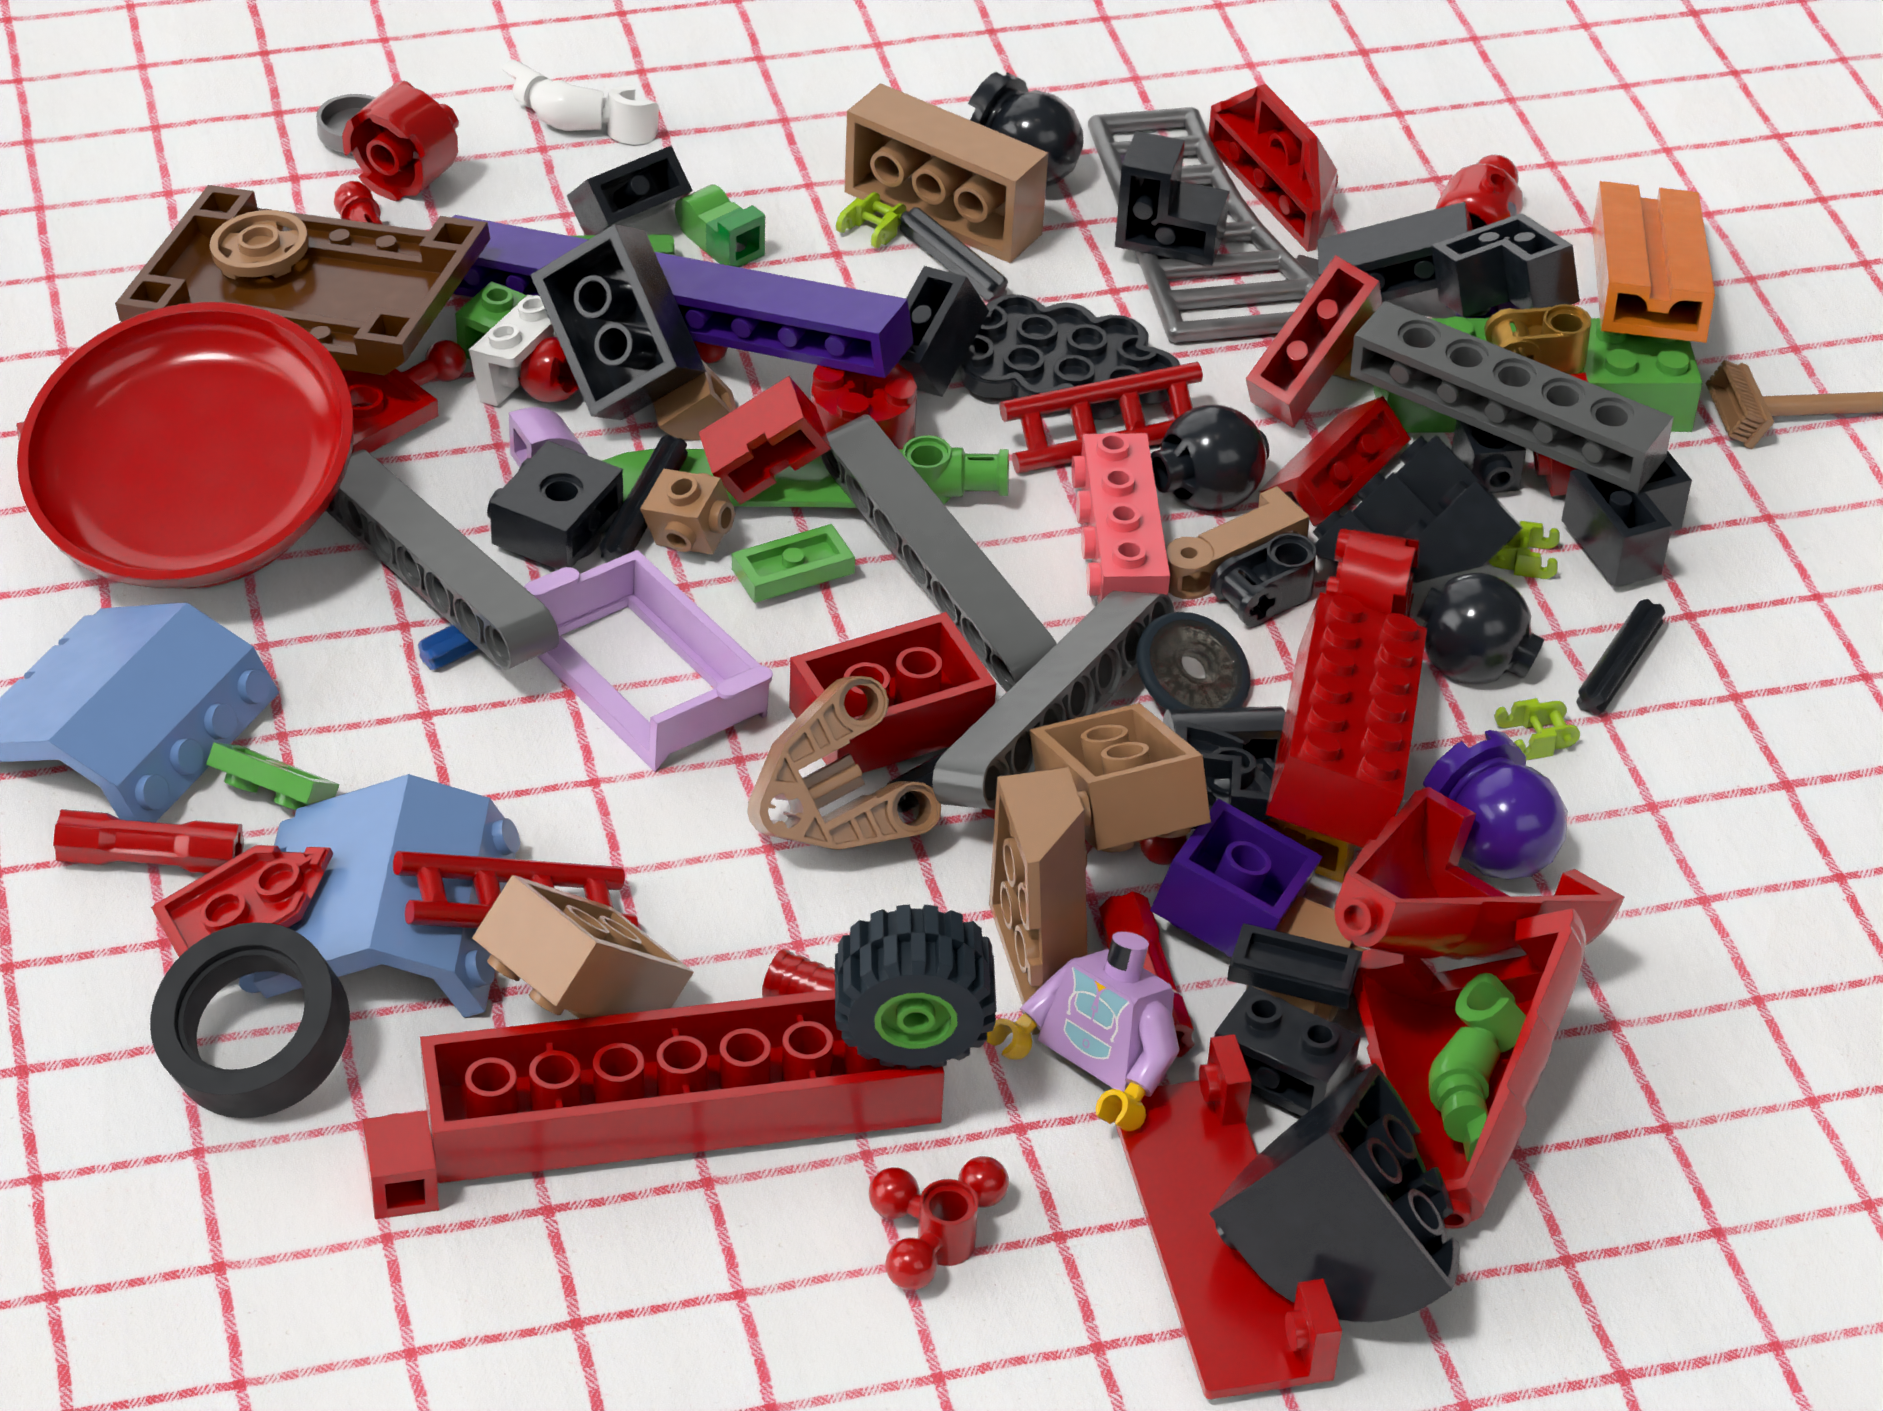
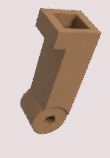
(1196, 559)

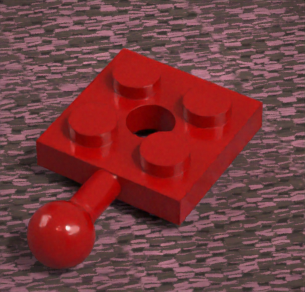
(395, 401)

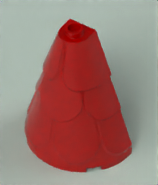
(1419, 904)
(1413, 1017)

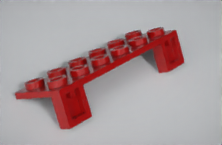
(1234, 1322)

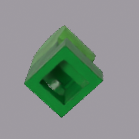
(719, 224)

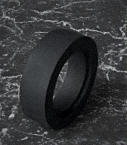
(209, 968)

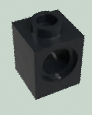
(1489, 457)

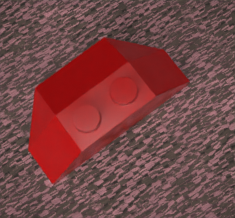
(1276, 160)

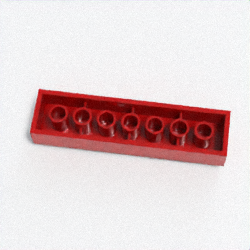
(658, 1086)

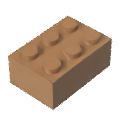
(1134, 771)
(577, 953)

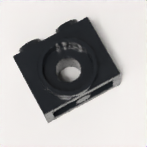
(556, 506)

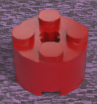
(402, 141)
(849, 395)
(1375, 570)

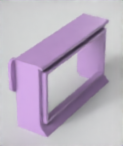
(635, 583)

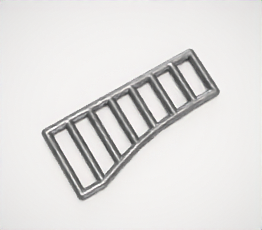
(1246, 228)

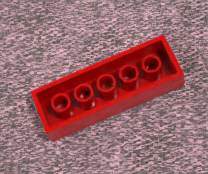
(1348, 721)

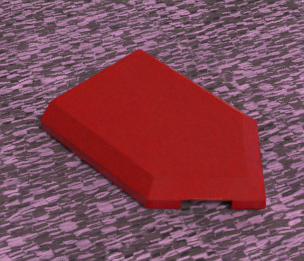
(247, 889)

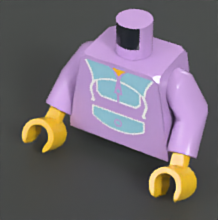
(1106, 1020)

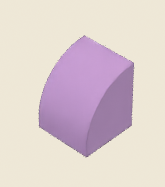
(533, 428)

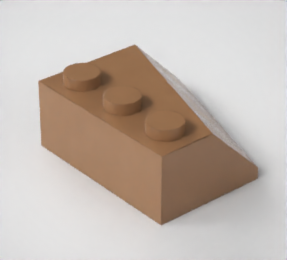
(1039, 874)

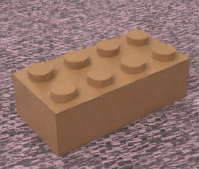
(952, 168)

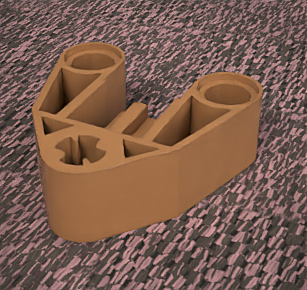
(812, 736)

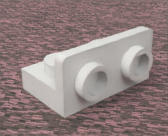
(502, 349)

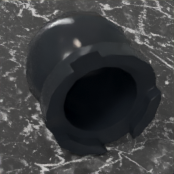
(1031, 118)

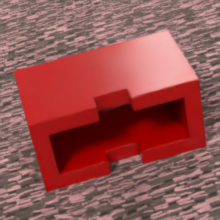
(763, 439)

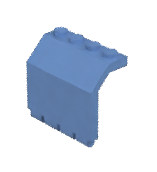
(136, 702)
(360, 901)

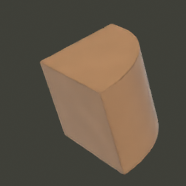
(694, 406)

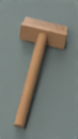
(1750, 414)

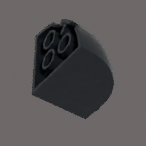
(1347, 1206)

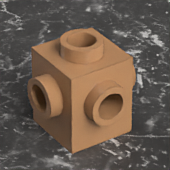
(688, 511)

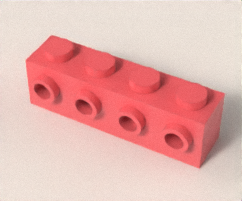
(1120, 514)

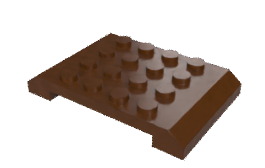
(356, 289)

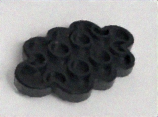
(1055, 347)

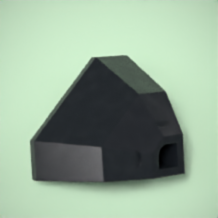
(1431, 502)

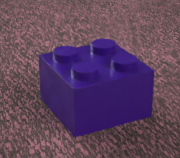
(1233, 876)

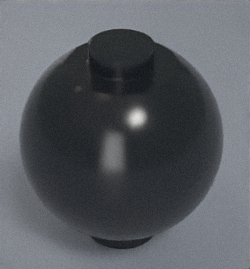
(1211, 458)
(1478, 629)

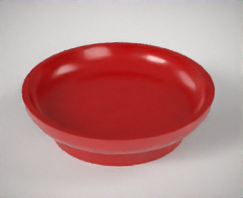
(187, 445)

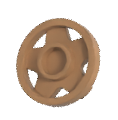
(260, 246)

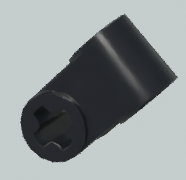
(1270, 580)

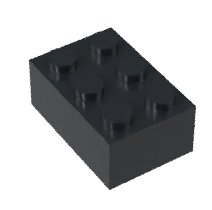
(618, 322)

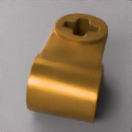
(1547, 335)

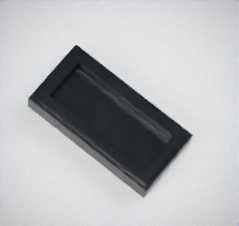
(1295, 966)

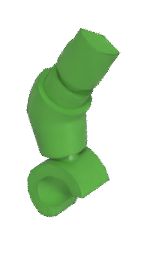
(1466, 1064)

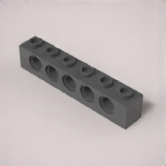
(1511, 396)

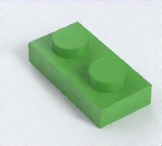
(793, 563)
(251, 769)

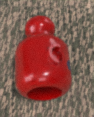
(1487, 190)

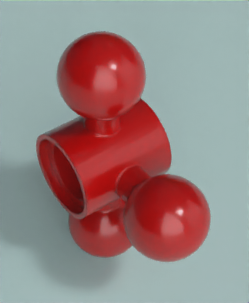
(945, 1215)

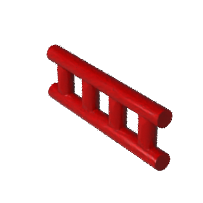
(1078, 401)
(486, 875)

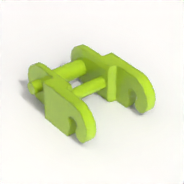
(863, 210)
(1519, 558)
(1536, 715)

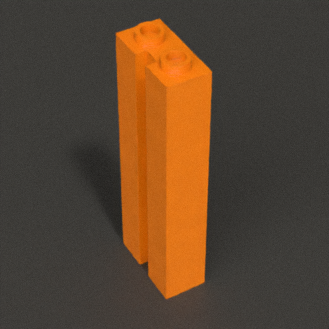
(1652, 263)

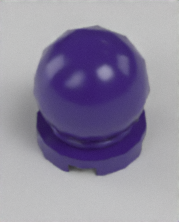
(1516, 807)

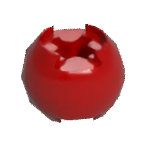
(547, 373)

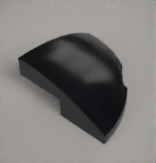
(1230, 769)

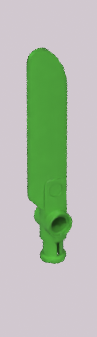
(942, 467)

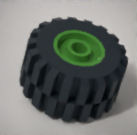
(915, 987)

